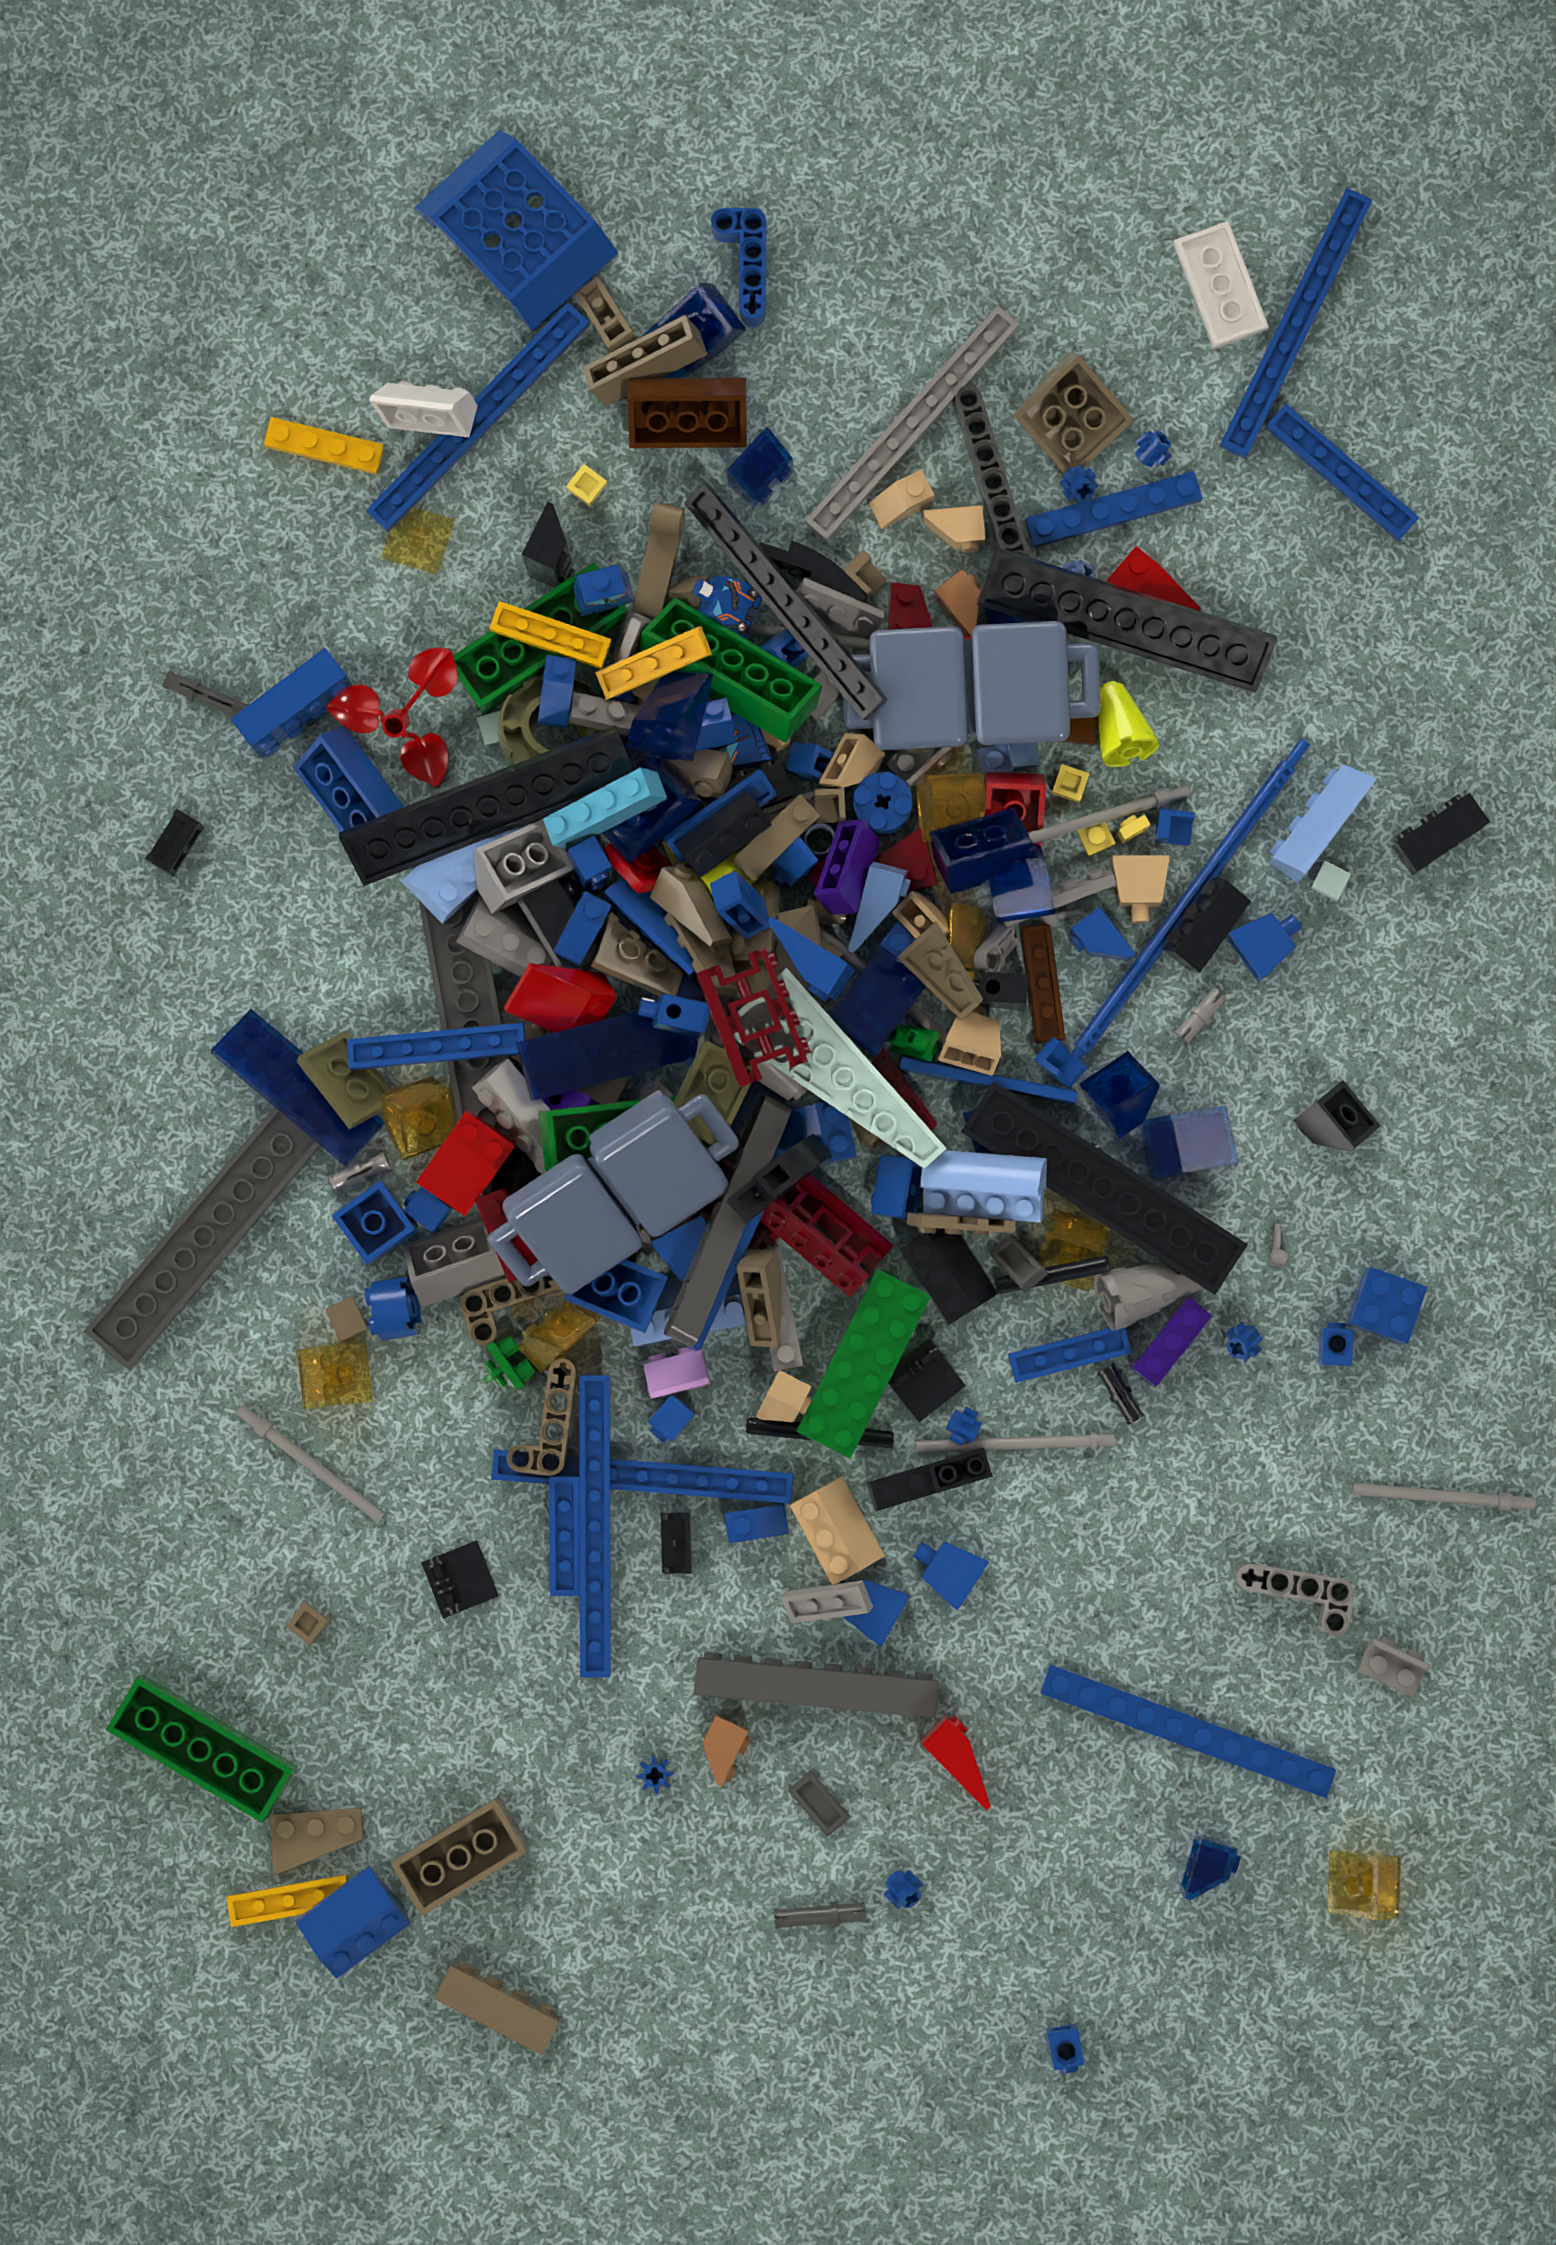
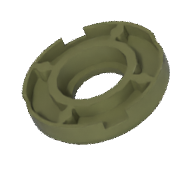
(520, 718)

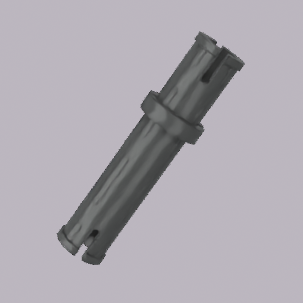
(176, 682)
(820, 1915)

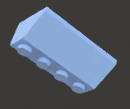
(1321, 822)
(447, 880)
(729, 1315)

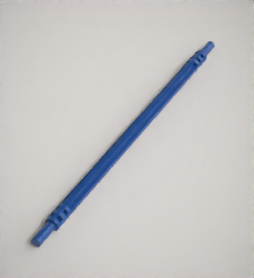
(1211, 869)

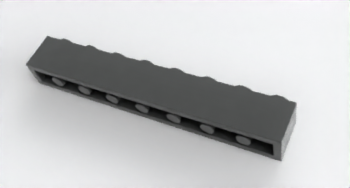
(816, 1686)

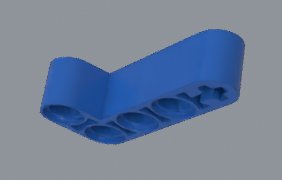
(749, 267)

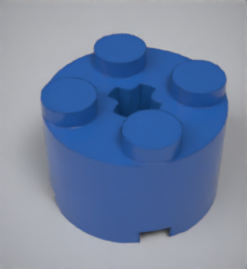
(887, 788)
(393, 1308)

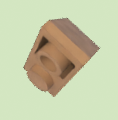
(722, 1745)

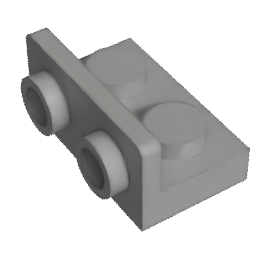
(630, 637)
(915, 764)
(1392, 1667)

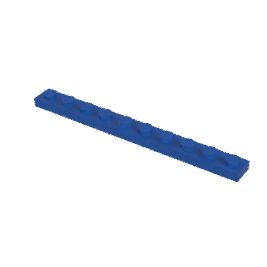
(1295, 323)
(492, 404)
(663, 1478)
(595, 1525)
(1188, 1731)

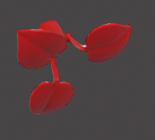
(359, 704)

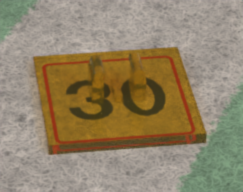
(419, 540)

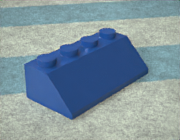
(345, 780)
(649, 920)

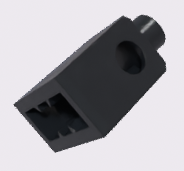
(1011, 989)

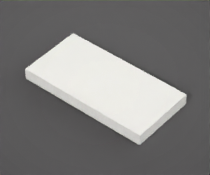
(1220, 285)

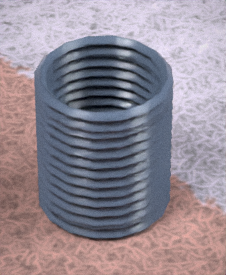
(816, 827)

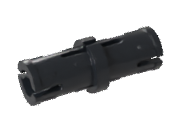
(1109, 1377)

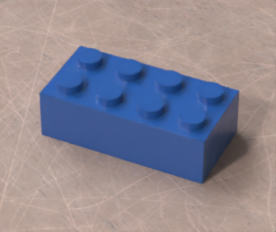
(291, 704)

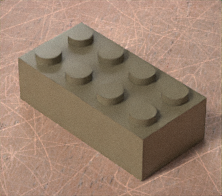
(460, 1856)

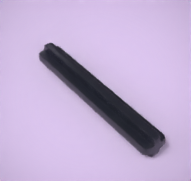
(1060, 1273)

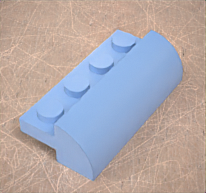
(985, 1186)

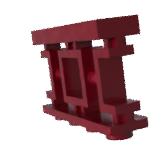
(731, 1024)
(855, 1237)

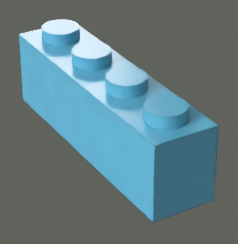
(605, 808)

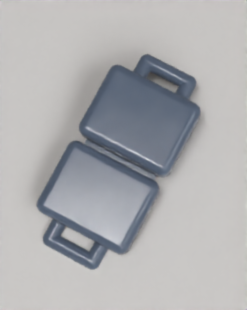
(1000, 684)
(640, 1171)

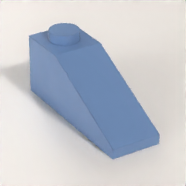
(880, 895)

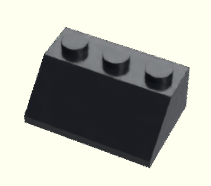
(547, 551)
(549, 913)
(948, 1273)

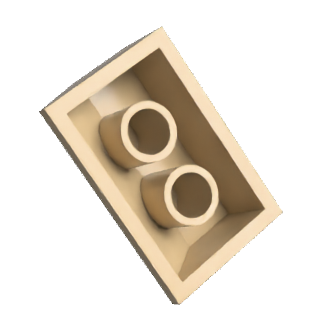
(837, 1530)

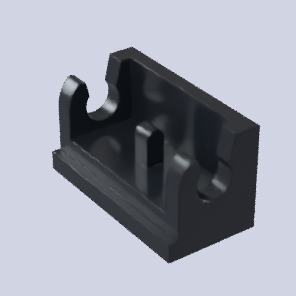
(175, 842)
(676, 1543)

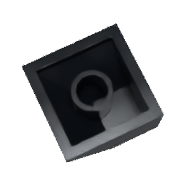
(1337, 1120)

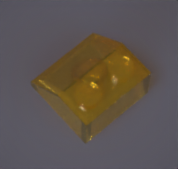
(949, 800)
(966, 931)
(418, 1116)
(1071, 1240)
(557, 1334)
(334, 1375)
(1364, 1885)

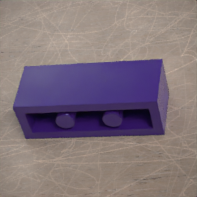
(847, 867)
(1171, 1342)

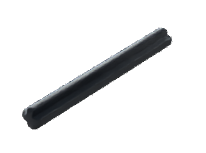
(784, 1429)

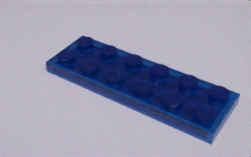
(599, 1053)
(270, 1067)

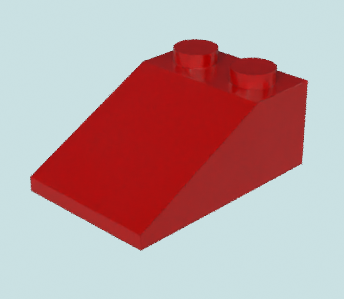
(1146, 576)
(1018, 791)
(560, 997)
(466, 1162)
(953, 1750)

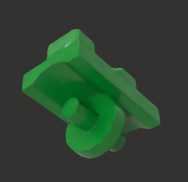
(914, 1042)
(501, 1352)

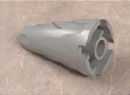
(1139, 1292)

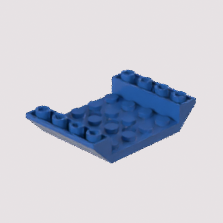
(542, 258)

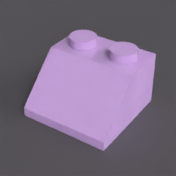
(676, 1373)

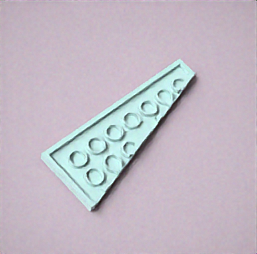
(840, 1073)

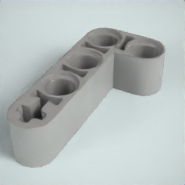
(1293, 1590)

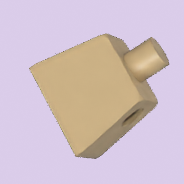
(1139, 883)
(973, 1042)

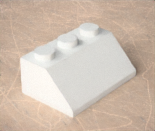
(425, 408)

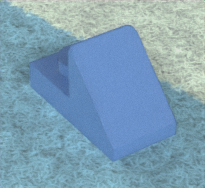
(1008, 758)

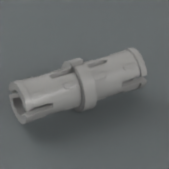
(1200, 1015)
(341, 1181)

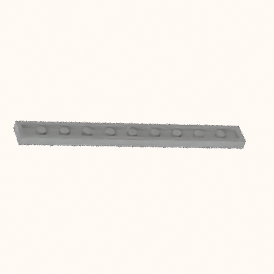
(911, 424)

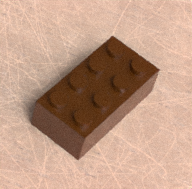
(687, 412)

